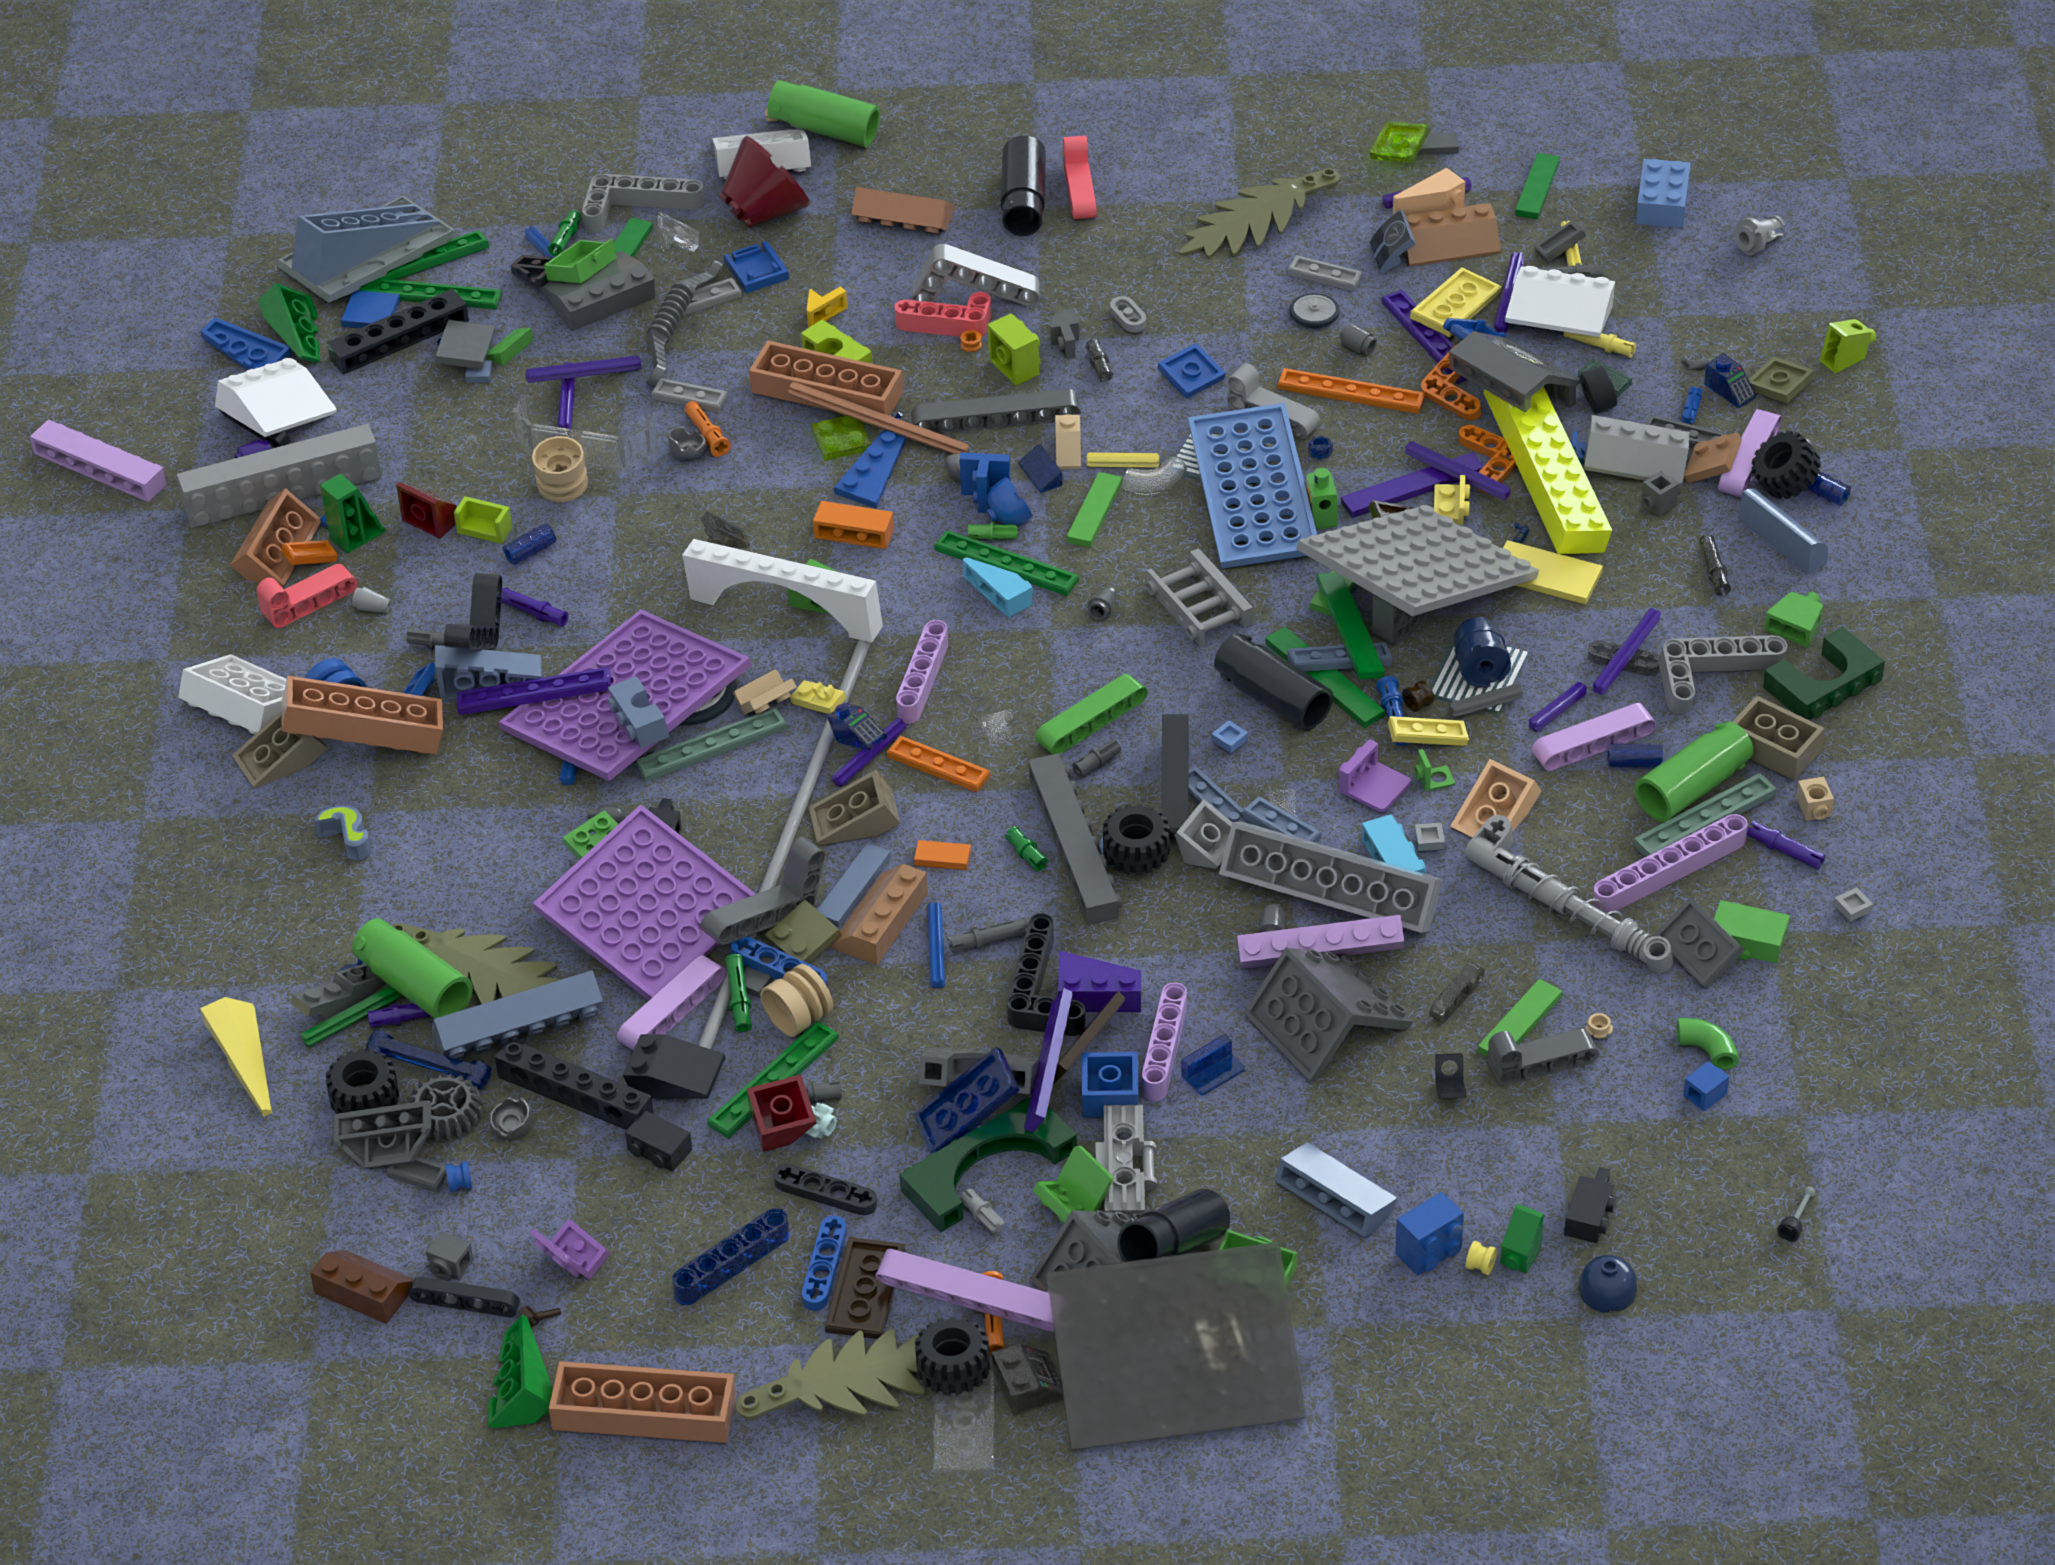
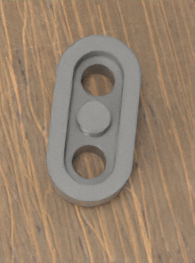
(1128, 314)

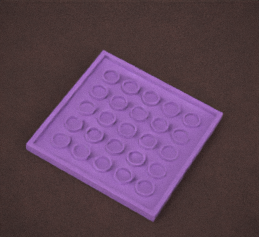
(641, 901)

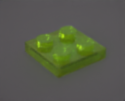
(1399, 141)
(840, 437)

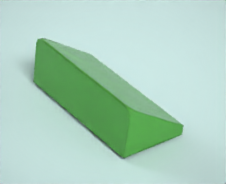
(510, 346)

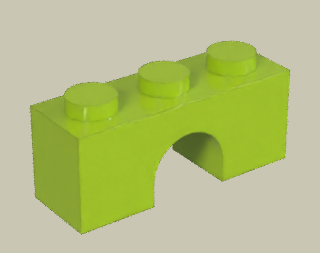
(829, 340)

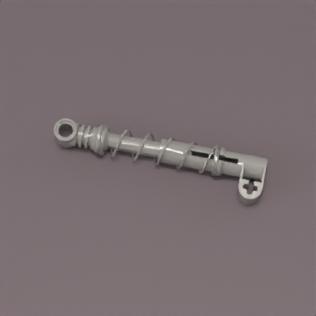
(1520, 874)

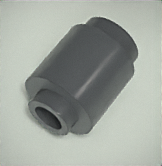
(1358, 339)
(1272, 918)

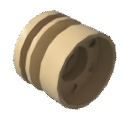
(560, 469)
(796, 1000)

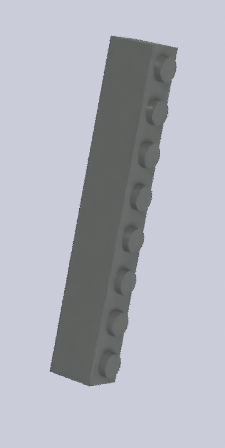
(1074, 839)

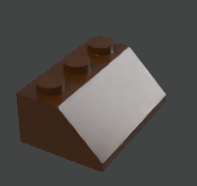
(360, 1284)

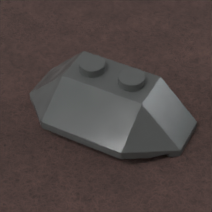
(384, 1134)

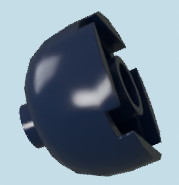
(1608, 1284)

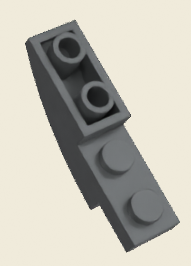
(346, 990)

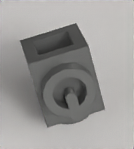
(1660, 493)
(449, 1256)

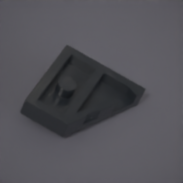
(531, 269)

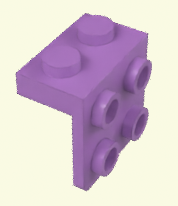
(1371, 781)
(573, 1249)

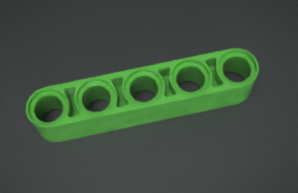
(1091, 714)

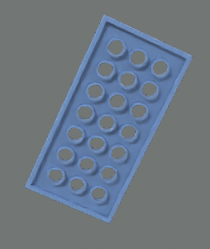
(1242, 495)

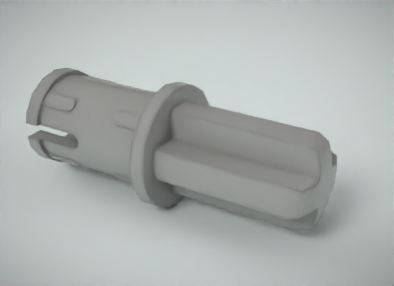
(982, 1211)

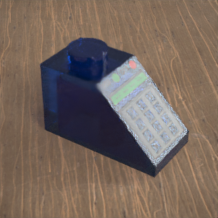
(1729, 380)
(855, 727)

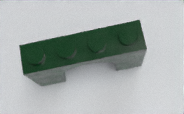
(1812, 697)

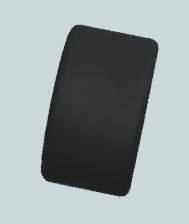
(1598, 389)

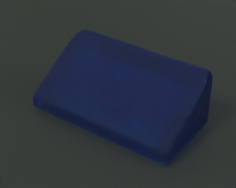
(1041, 469)

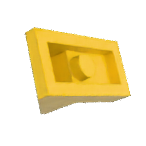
(825, 307)

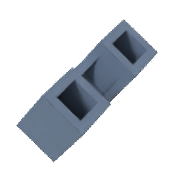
(642, 721)

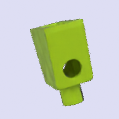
(1846, 344)

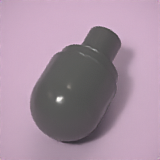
(614, 811)

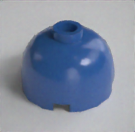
(1006, 504)

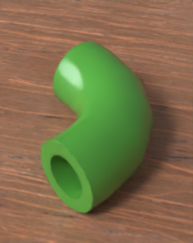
(1710, 1038)

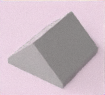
(1204, 836)

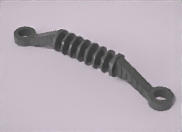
(670, 315)

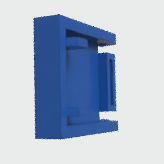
(756, 269)
(1463, 327)

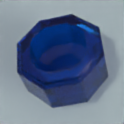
(1320, 447)

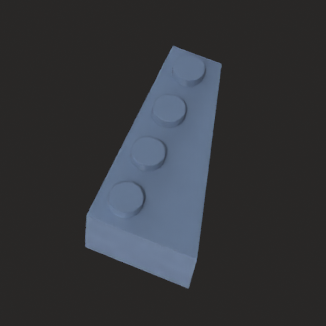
(478, 668)

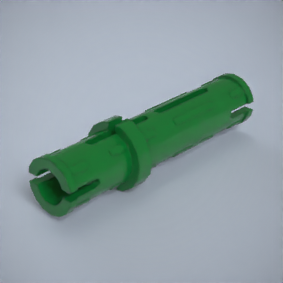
(565, 225)
(739, 1001)

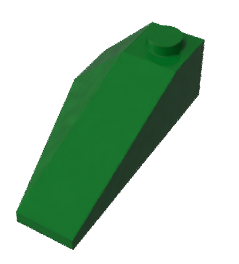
(292, 317)
(522, 1381)

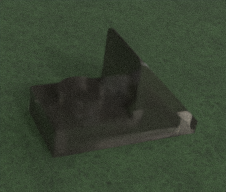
(724, 532)

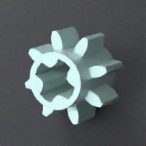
(825, 1121)

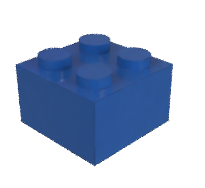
(1108, 1080)
(1429, 1233)

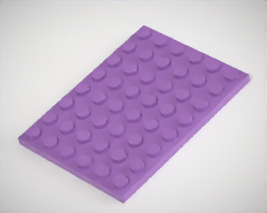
(671, 663)

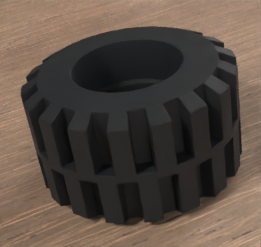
(1786, 464)
(1151, 838)
(361, 1069)
(952, 1356)

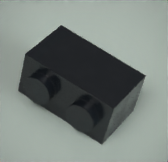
(658, 1141)

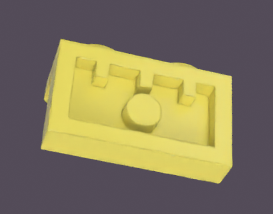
(1450, 500)

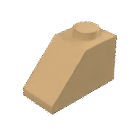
(1068, 442)

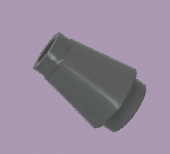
(1102, 604)

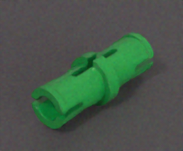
(1026, 848)

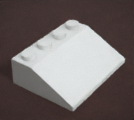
(787, 148)
(1560, 301)
(273, 397)
(234, 691)

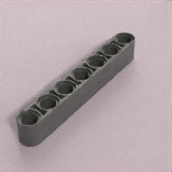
(995, 411)

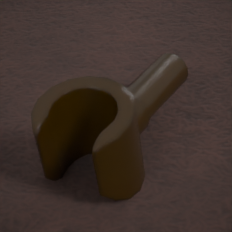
(534, 1318)

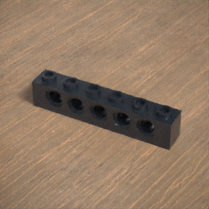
(396, 331)
(571, 1084)

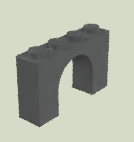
(945, 1065)

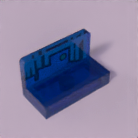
(1211, 1065)

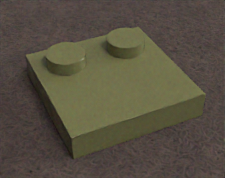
(1781, 379)
(803, 933)

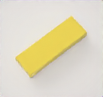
(1428, 731)

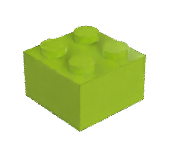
(1013, 349)

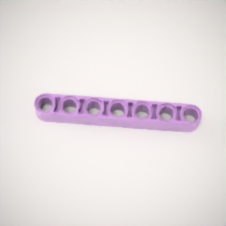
(1670, 863)
(966, 1288)

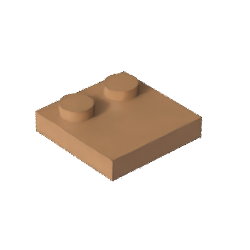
(1712, 457)

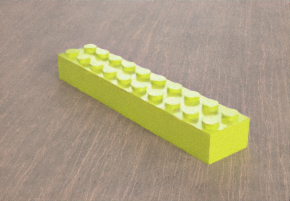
(1553, 474)

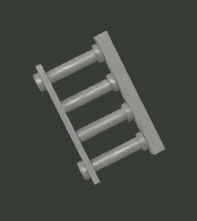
(1211, 581)

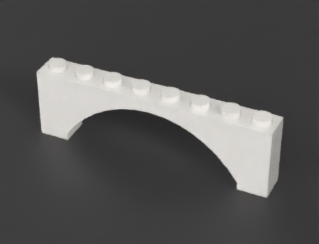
(846, 597)

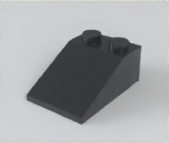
(672, 1067)

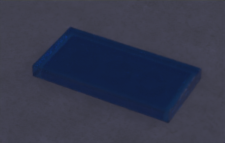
(967, 1101)

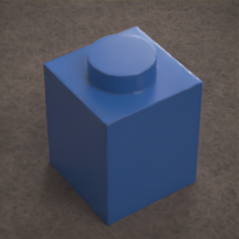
(1706, 1086)

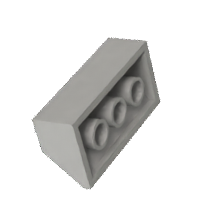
(1635, 449)

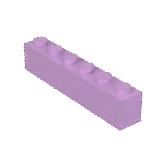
(98, 460)
(1339, 938)

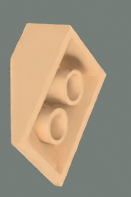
(1434, 193)
(1496, 793)

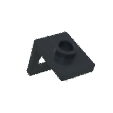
(1452, 1085)

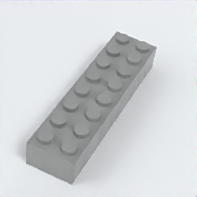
(300, 467)
(1330, 876)

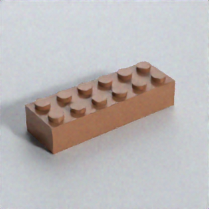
(845, 378)
(362, 715)
(643, 1402)

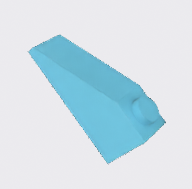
(999, 586)

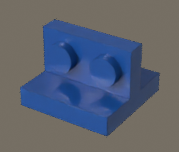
(980, 473)

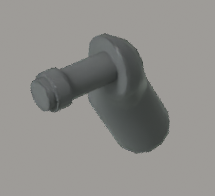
(1695, 365)

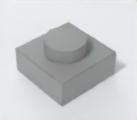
(1429, 836)
(1853, 904)

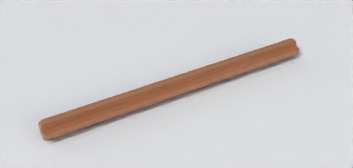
(877, 419)

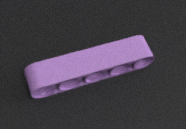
(1759, 429)
(922, 671)
(1593, 736)
(673, 1001)
(1164, 1041)

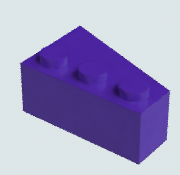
(1097, 981)

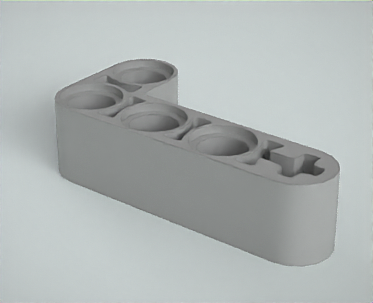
(1245, 393)

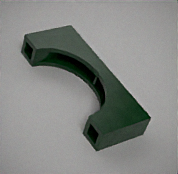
(934, 1180)

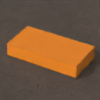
(309, 552)
(942, 855)

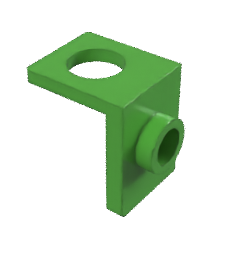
(1424, 772)

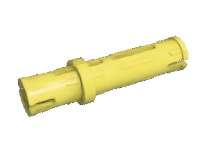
(1607, 342)

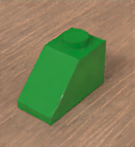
(1522, 1239)

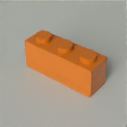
(853, 524)

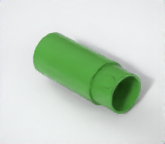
(824, 113)
(1693, 771)
(412, 969)

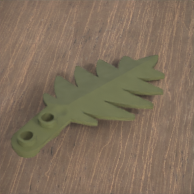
(1256, 212)
(482, 964)
(834, 1380)

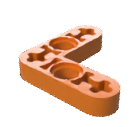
(1445, 387)
(1476, 439)

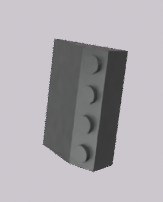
(605, 293)

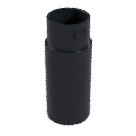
(1023, 185)
(1273, 681)
(1175, 1227)

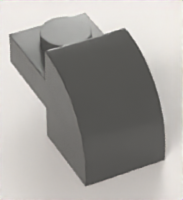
(1065, 331)

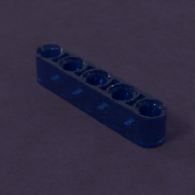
(730, 1256)

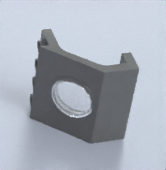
(1510, 370)

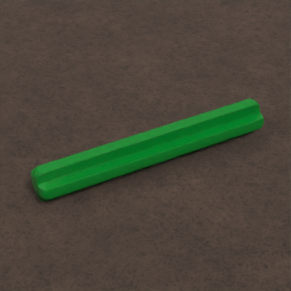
(349, 1016)

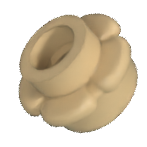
(1602, 1021)

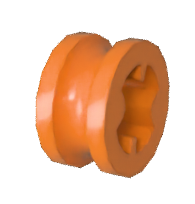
(974, 338)

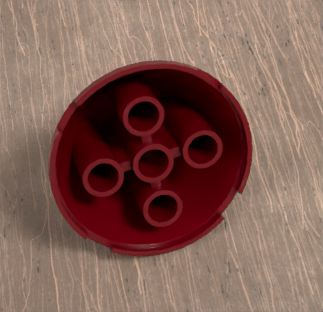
(759, 188)

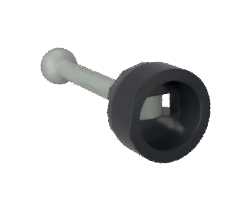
(1795, 1227)

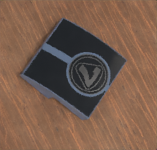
(1391, 240)

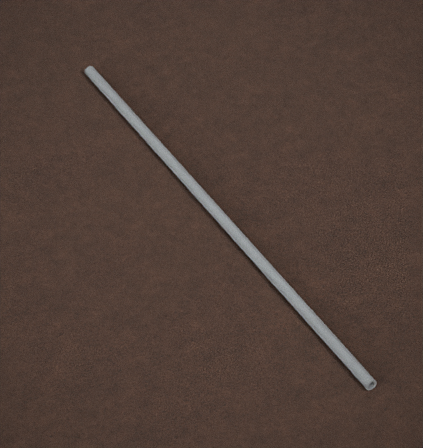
(789, 831)

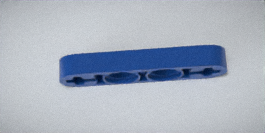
(774, 969)
(826, 1263)

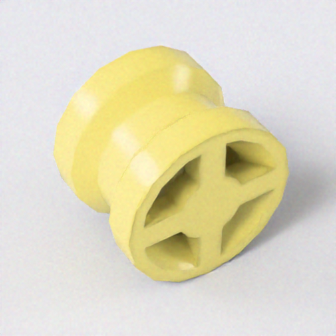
(1481, 1258)

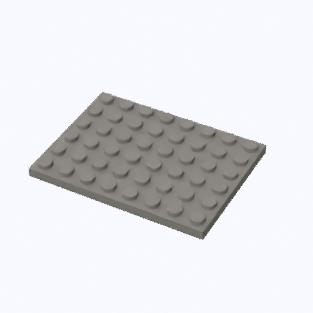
(1418, 560)

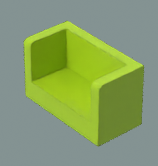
(483, 520)

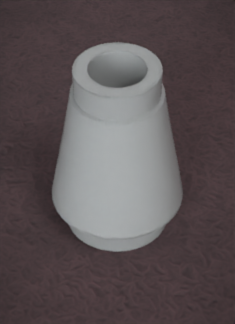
(370, 601)

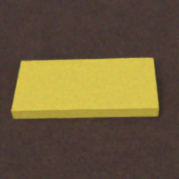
(1457, 298)
(1557, 573)

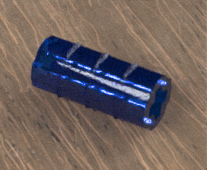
(1830, 489)
(529, 544)
(1635, 755)

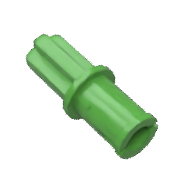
(992, 531)

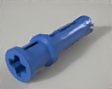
(1391, 699)

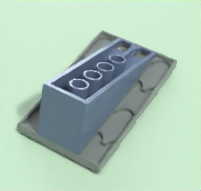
(354, 247)

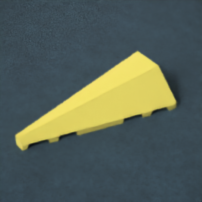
(237, 1034)

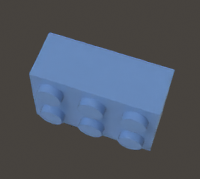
(1663, 193)

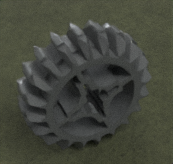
(446, 1099)

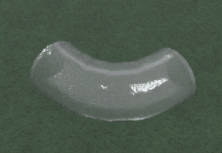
(1154, 480)

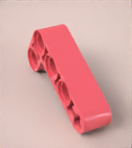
(1078, 177)
(944, 318)
(290, 604)

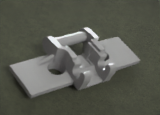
(1116, 1156)

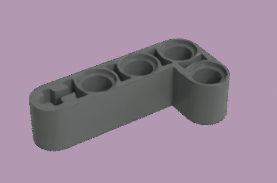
(1538, 1058)

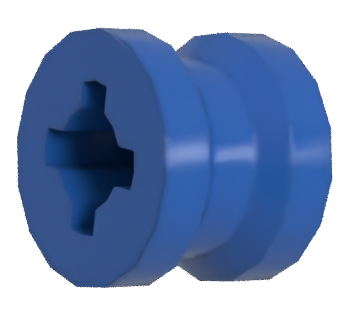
(458, 1176)

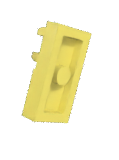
(817, 697)

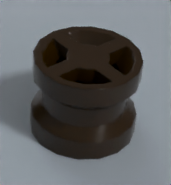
(1418, 696)

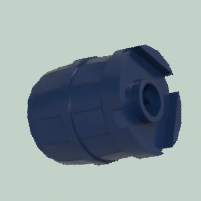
(1481, 652)

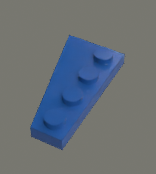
(244, 346)
(870, 473)

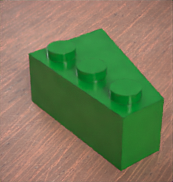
(348, 514)

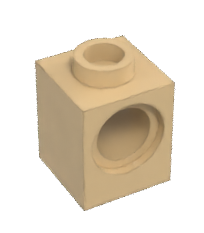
(1815, 798)

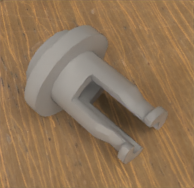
(1753, 234)

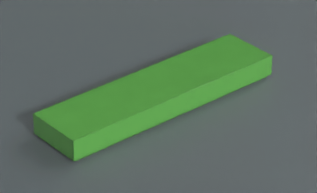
(1094, 509)
(1525, 1013)

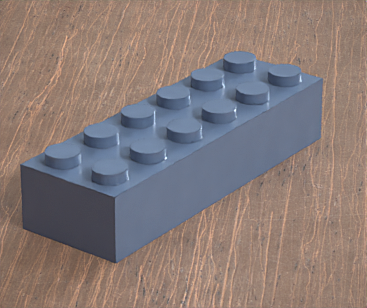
(517, 1015)

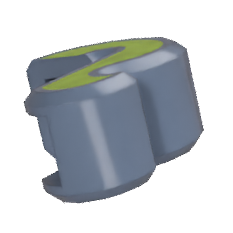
(350, 823)

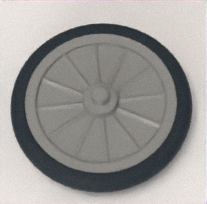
(1314, 310)

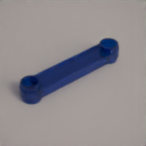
(476, 1071)

